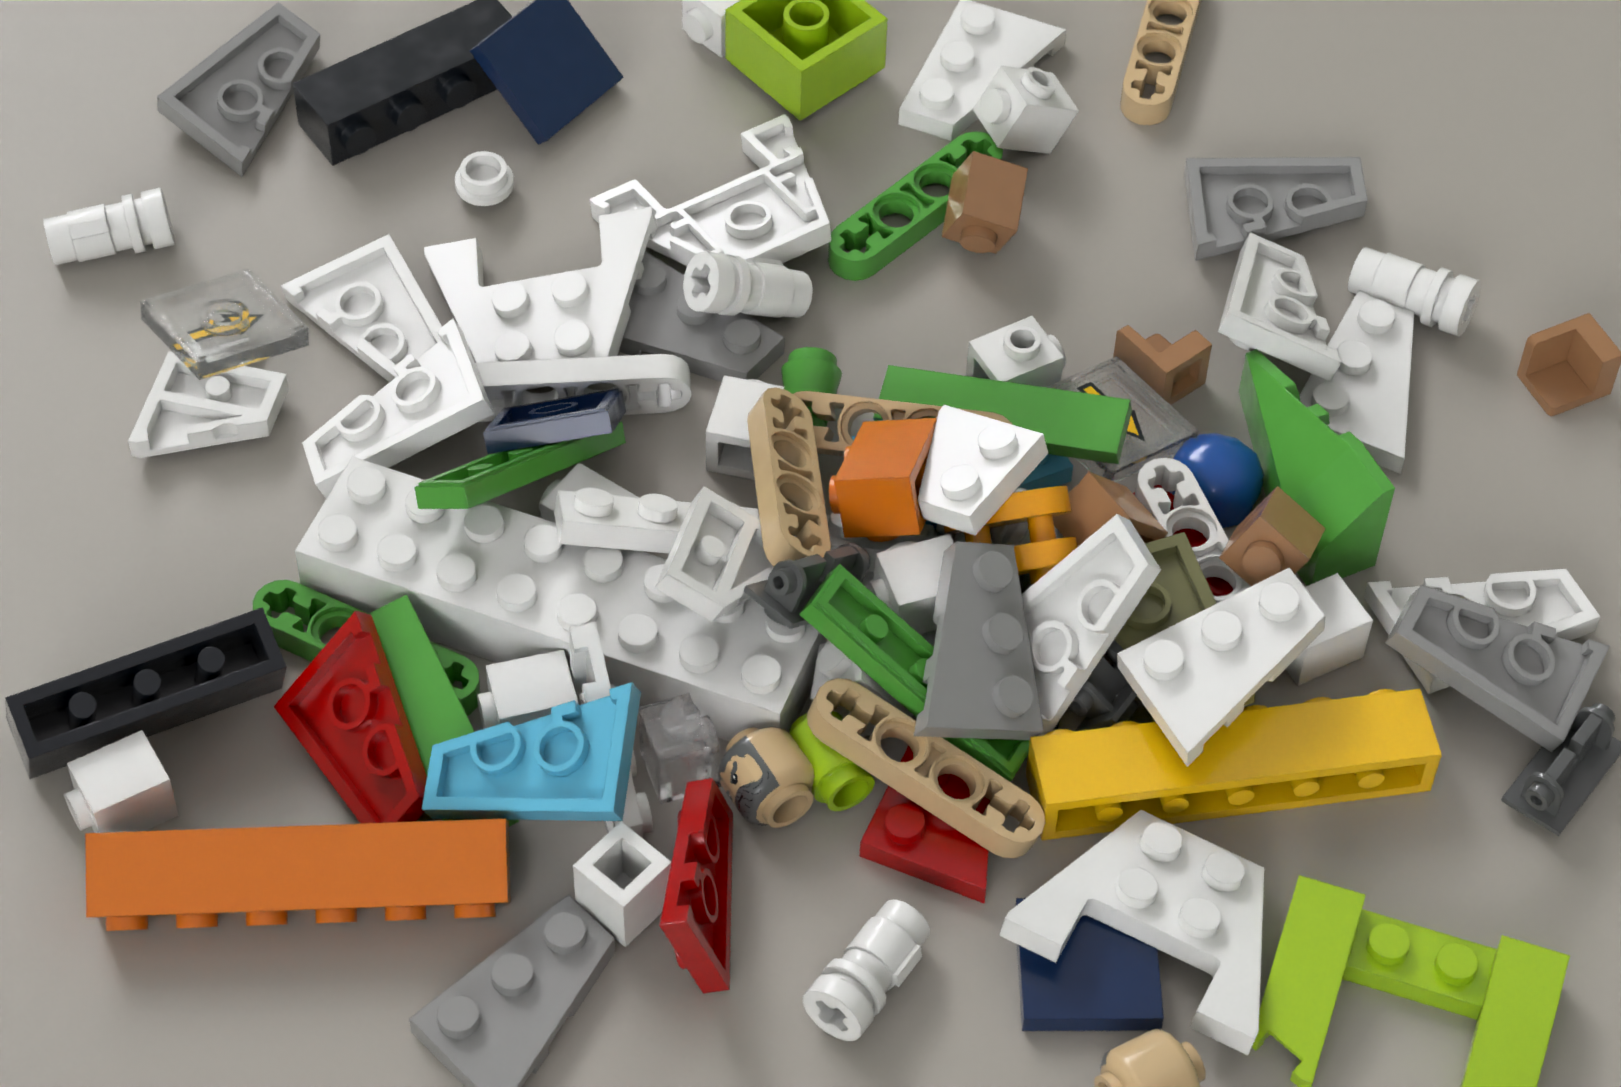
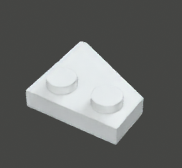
(206, 412)

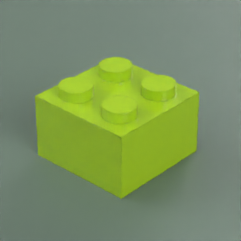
(805, 48)

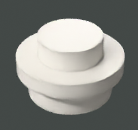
(484, 179)

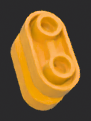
(1037, 509)

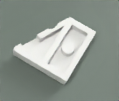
(975, 468)
(714, 557)

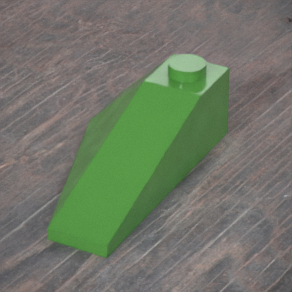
(1318, 469)

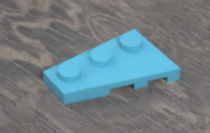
(542, 769)

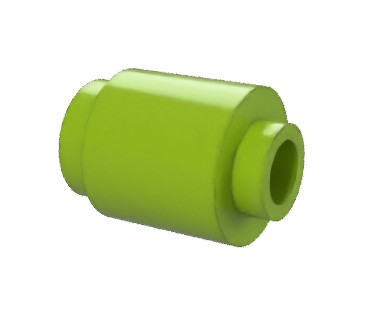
(836, 778)

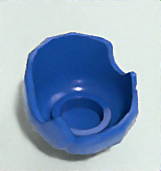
(1226, 474)

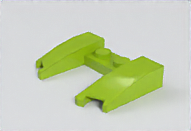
(1333, 939)

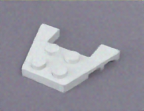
(759, 215)
(552, 314)
(1172, 896)

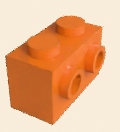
(882, 479)

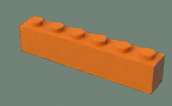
(296, 870)

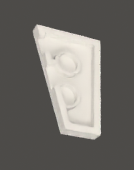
(966, 60)
(369, 305)
(1274, 308)
(412, 412)
(1081, 609)

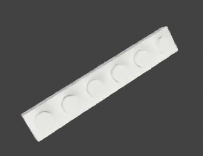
(654, 520)

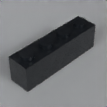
(398, 83)
(145, 691)

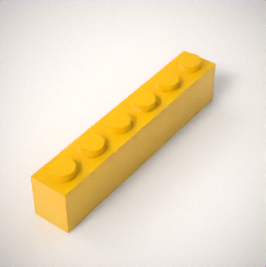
(1255, 765)

